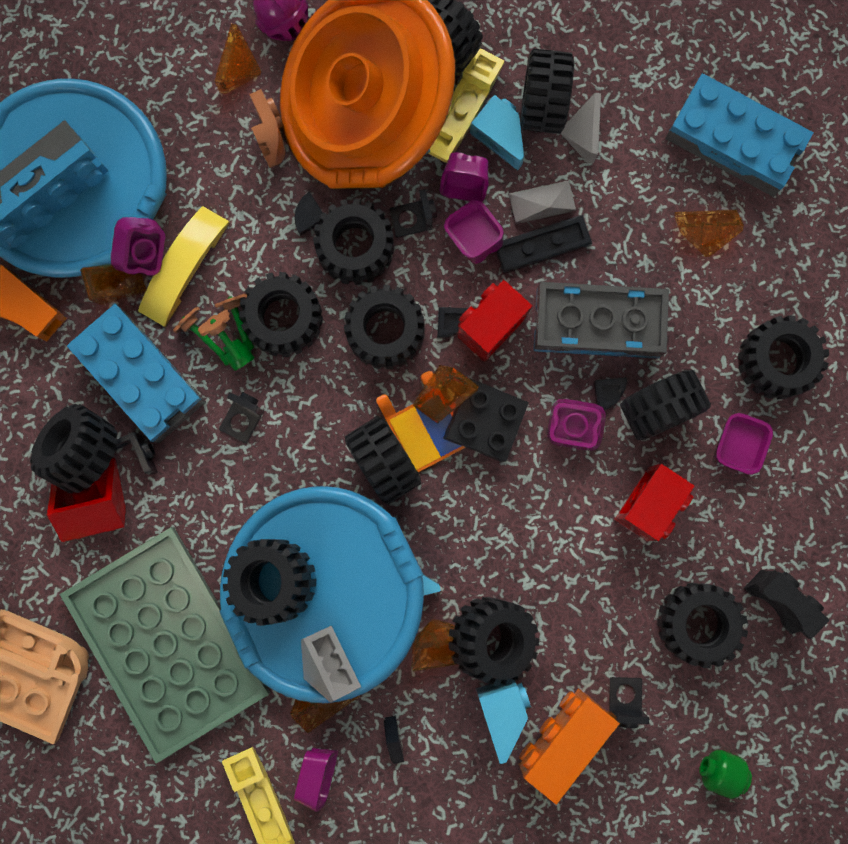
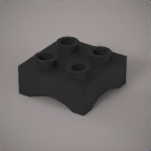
(487, 422)
(793, 607)

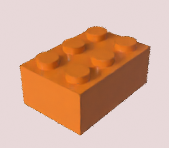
(566, 745)

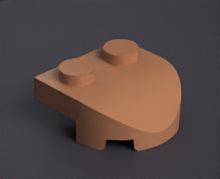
(268, 132)

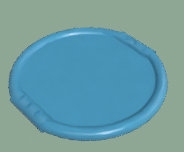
(122, 142)
(363, 589)

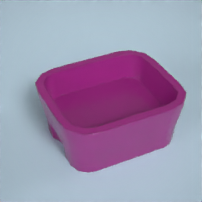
(465, 177)
(474, 231)
(137, 246)
(576, 424)
(744, 443)
(315, 778)

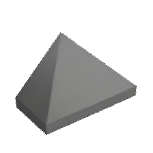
(583, 129)
(542, 202)
(327, 665)

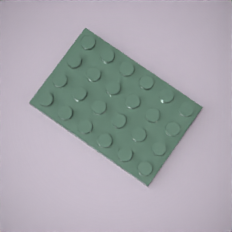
(163, 644)

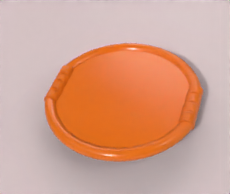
(367, 90)

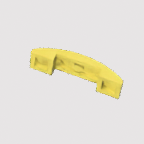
(466, 102)
(181, 264)
(258, 798)

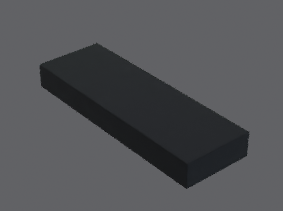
(543, 244)

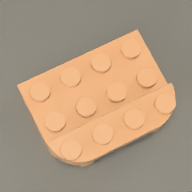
(38, 676)

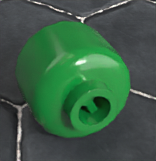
(725, 774)

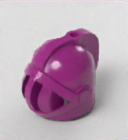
(278, 16)

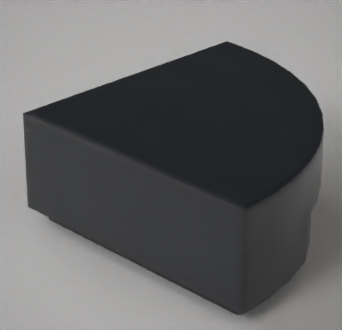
(307, 214)
(448, 321)
(609, 391)
(393, 739)

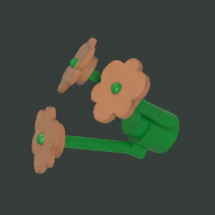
(235, 352)

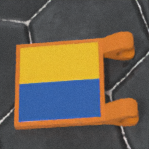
(418, 433)

